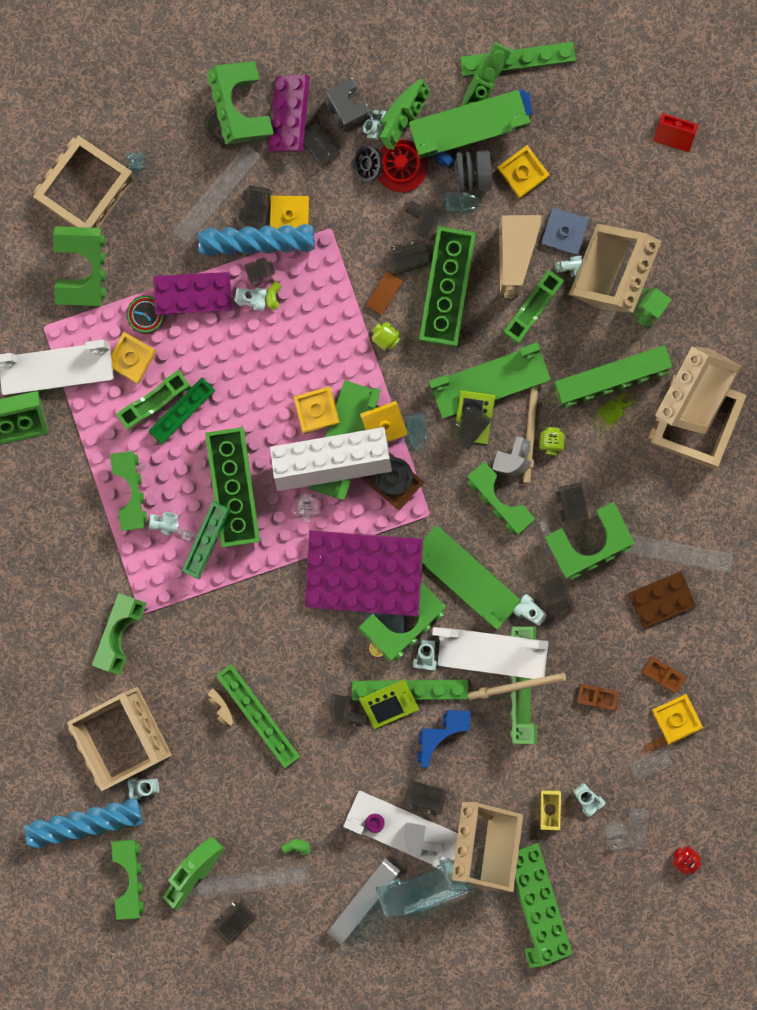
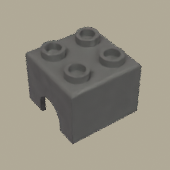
(346, 114)

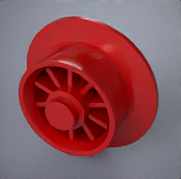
(402, 167)

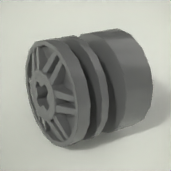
(473, 171)

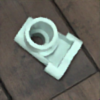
(373, 127)
(572, 266)
(255, 298)
(167, 523)
(527, 608)
(425, 659)
(138, 787)
(591, 802)

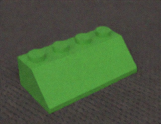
(21, 417)

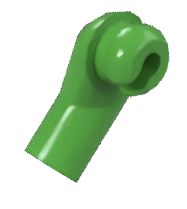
(298, 845)

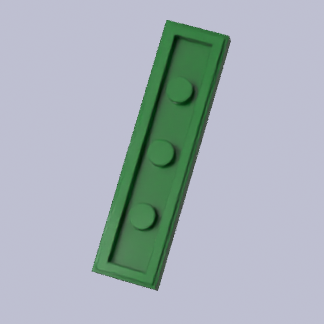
(181, 411)
(206, 540)

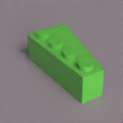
(650, 306)

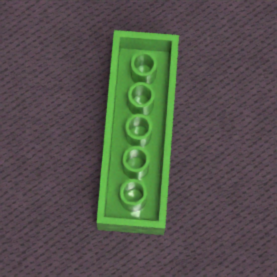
(447, 287)
(612, 376)
(233, 485)

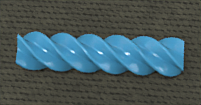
(250, 240)
(79, 825)

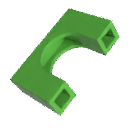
(235, 126)
(89, 244)
(617, 539)
(391, 643)

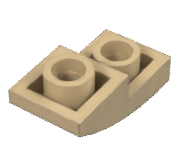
(224, 713)

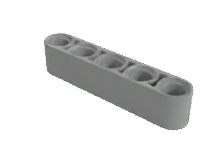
(362, 902)

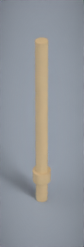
(530, 430)
(487, 692)

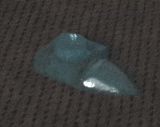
(460, 202)
(416, 429)

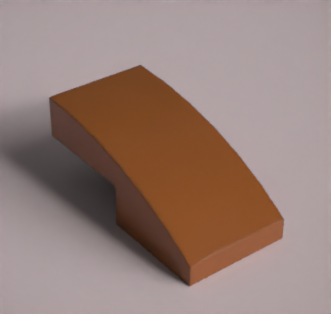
(384, 292)
(663, 674)
(598, 697)

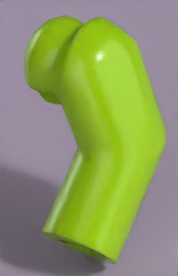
(270, 299)

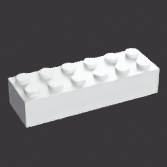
(330, 459)

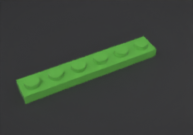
(525, 58)
(419, 688)
(258, 716)

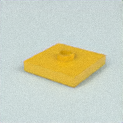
(523, 171)
(289, 211)
(132, 357)
(316, 410)
(387, 417)
(677, 719)

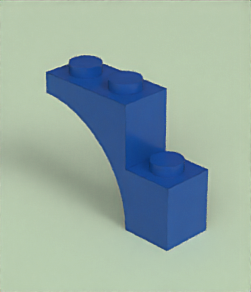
(431, 737)

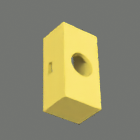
(550, 822)

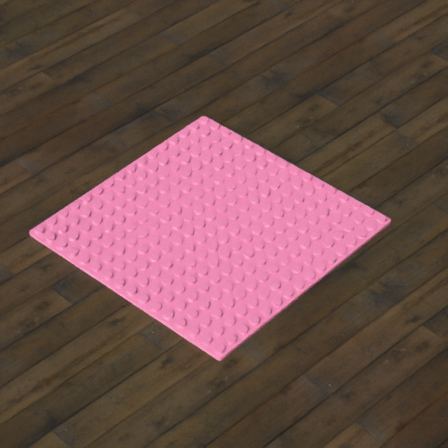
(257, 369)

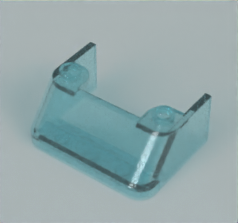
(420, 892)

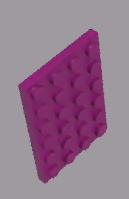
(364, 573)

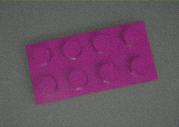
(289, 113)
(192, 293)

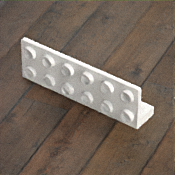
(56, 368)
(491, 653)
(395, 825)

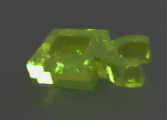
(612, 411)

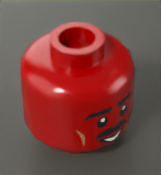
(686, 860)

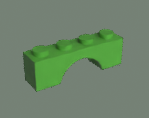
(533, 307)
(154, 401)
(124, 465)
(516, 517)
(109, 653)
(125, 854)

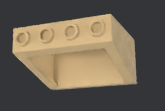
(106, 204)
(516, 246)
(603, 263)
(698, 390)
(694, 455)
(144, 726)
(500, 847)

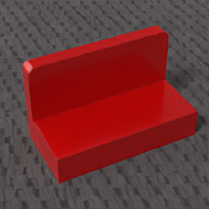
(675, 132)

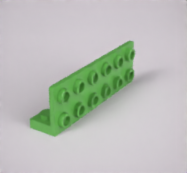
(469, 124)
(496, 377)
(351, 403)
(468, 578)
(522, 730)
(540, 909)

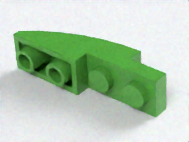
(486, 74)
(401, 111)
(192, 869)

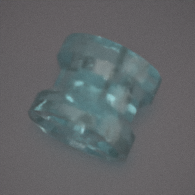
(135, 161)

